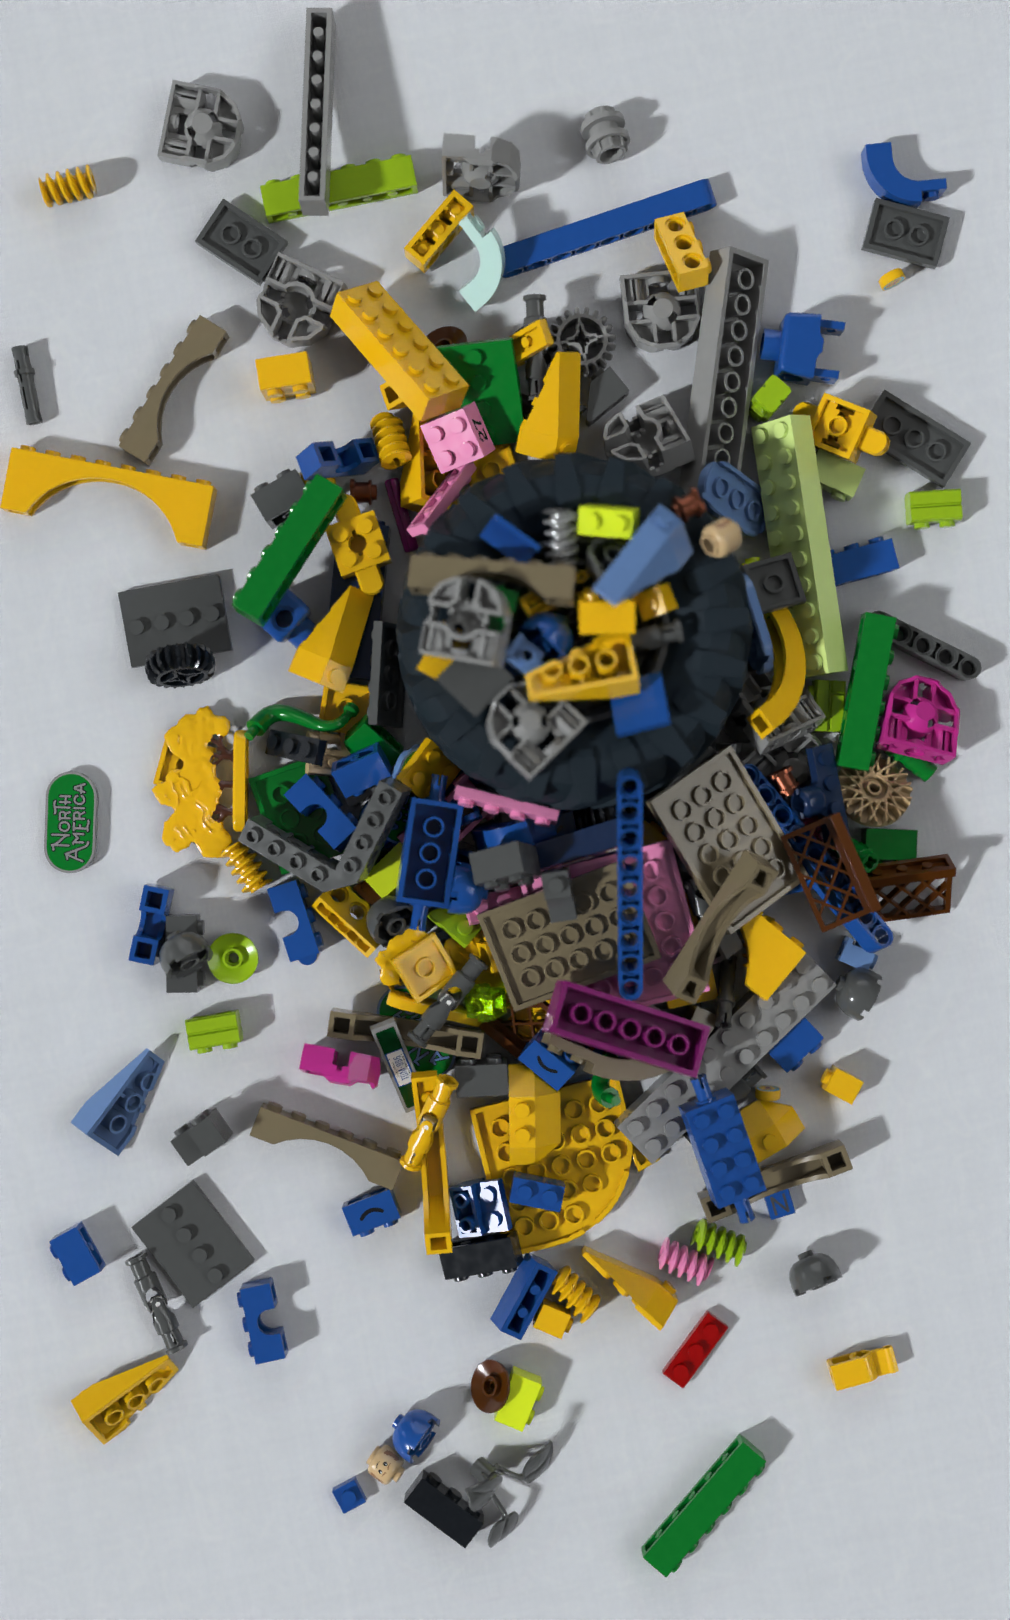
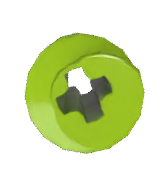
(719, 1240)

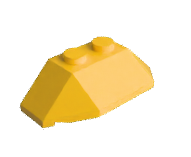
(532, 1116)
(770, 1127)

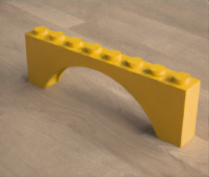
(38, 476)
(768, 950)

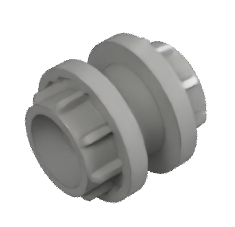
(605, 134)

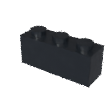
(482, 1256)
(444, 1508)

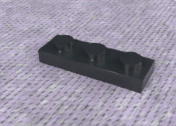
(296, 747)

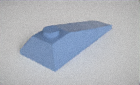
(651, 554)
(113, 1110)

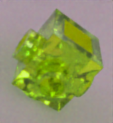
(485, 1002)

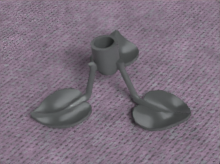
(489, 1482)

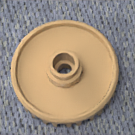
(875, 795)

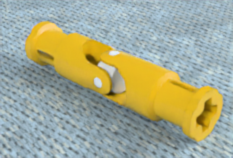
(422, 1136)

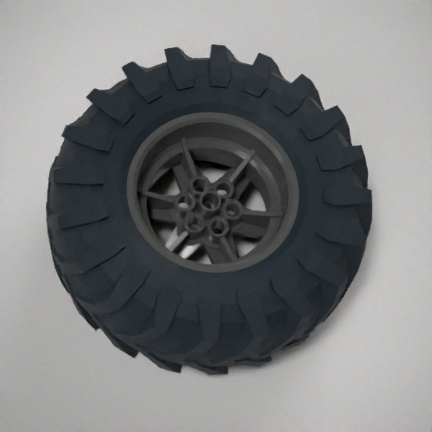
(699, 675)

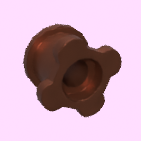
(363, 491)
(688, 506)
(784, 781)

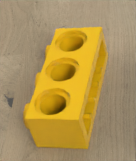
(438, 231)
(682, 252)
(340, 918)

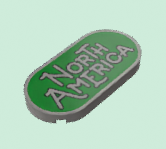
(71, 822)

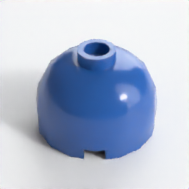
(549, 634)
(464, 893)
(413, 1433)

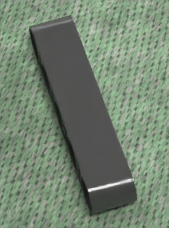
(934, 647)

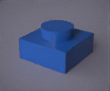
(349, 1495)

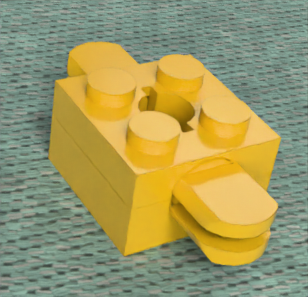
(844, 428)
(359, 546)

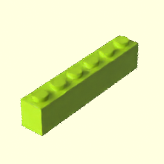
(348, 187)

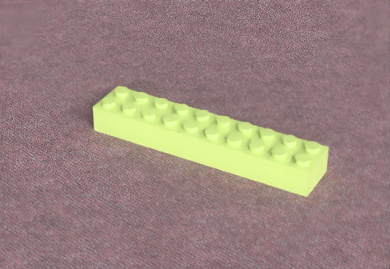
(798, 525)

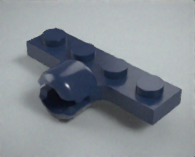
(824, 792)

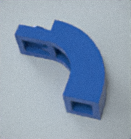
(890, 184)
(495, 834)

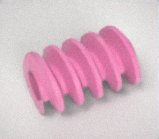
(685, 1262)

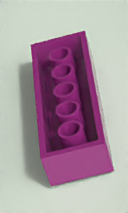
(626, 1028)

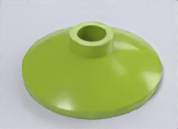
(230, 971)

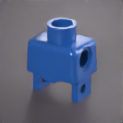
(798, 346)
(301, 625)

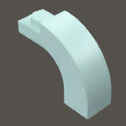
(492, 262)

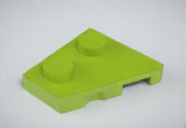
(455, 925)

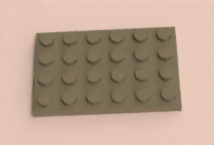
(713, 819)
(537, 953)

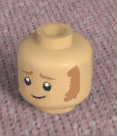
(721, 537)
(385, 1464)

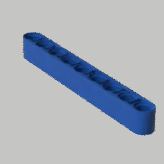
(606, 227)
(630, 873)
(872, 923)

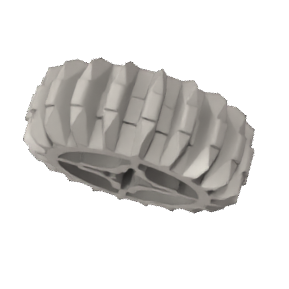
(592, 339)

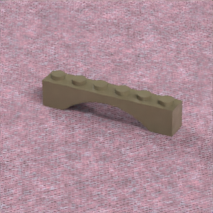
(200, 346)
(550, 583)
(692, 967)
(449, 1039)
(276, 1125)
(800, 1169)

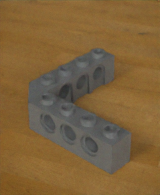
(358, 856)

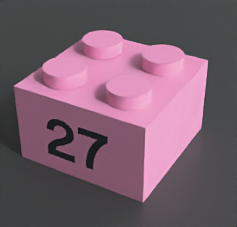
(457, 437)

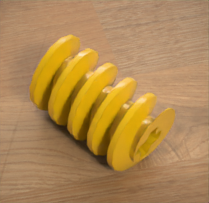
(68, 186)
(390, 440)
(245, 867)
(575, 1293)

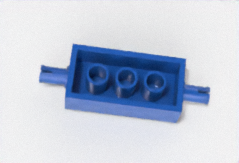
(429, 852)
(722, 1148)

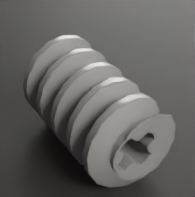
(562, 536)

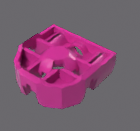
(912, 724)
(323, 1062)

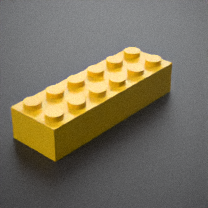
(399, 350)

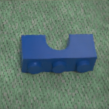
(331, 462)
(308, 796)
(291, 898)
(154, 908)
(265, 1342)

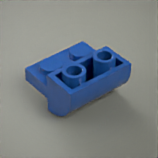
(480, 1207)

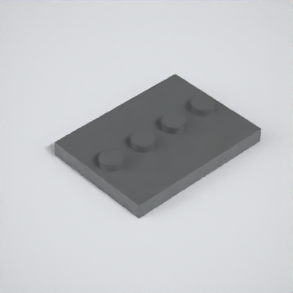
(175, 614)
(193, 1243)

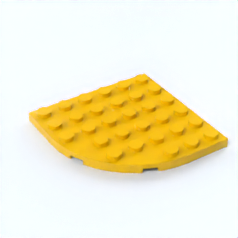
(590, 1161)

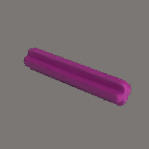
(401, 515)

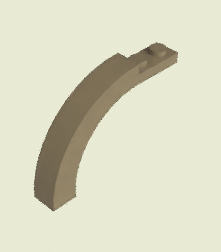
(619, 1068)

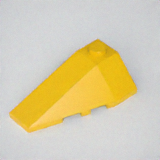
(556, 412)
(421, 474)
(333, 645)
(593, 672)
(649, 1294)
(111, 1402)

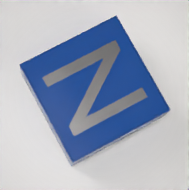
(779, 1204)

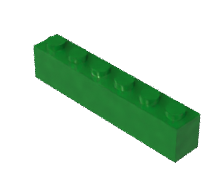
(289, 550)
(865, 691)
(703, 1505)

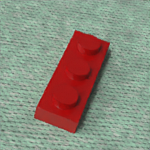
(695, 1349)

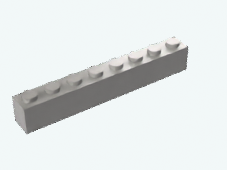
(317, 112)

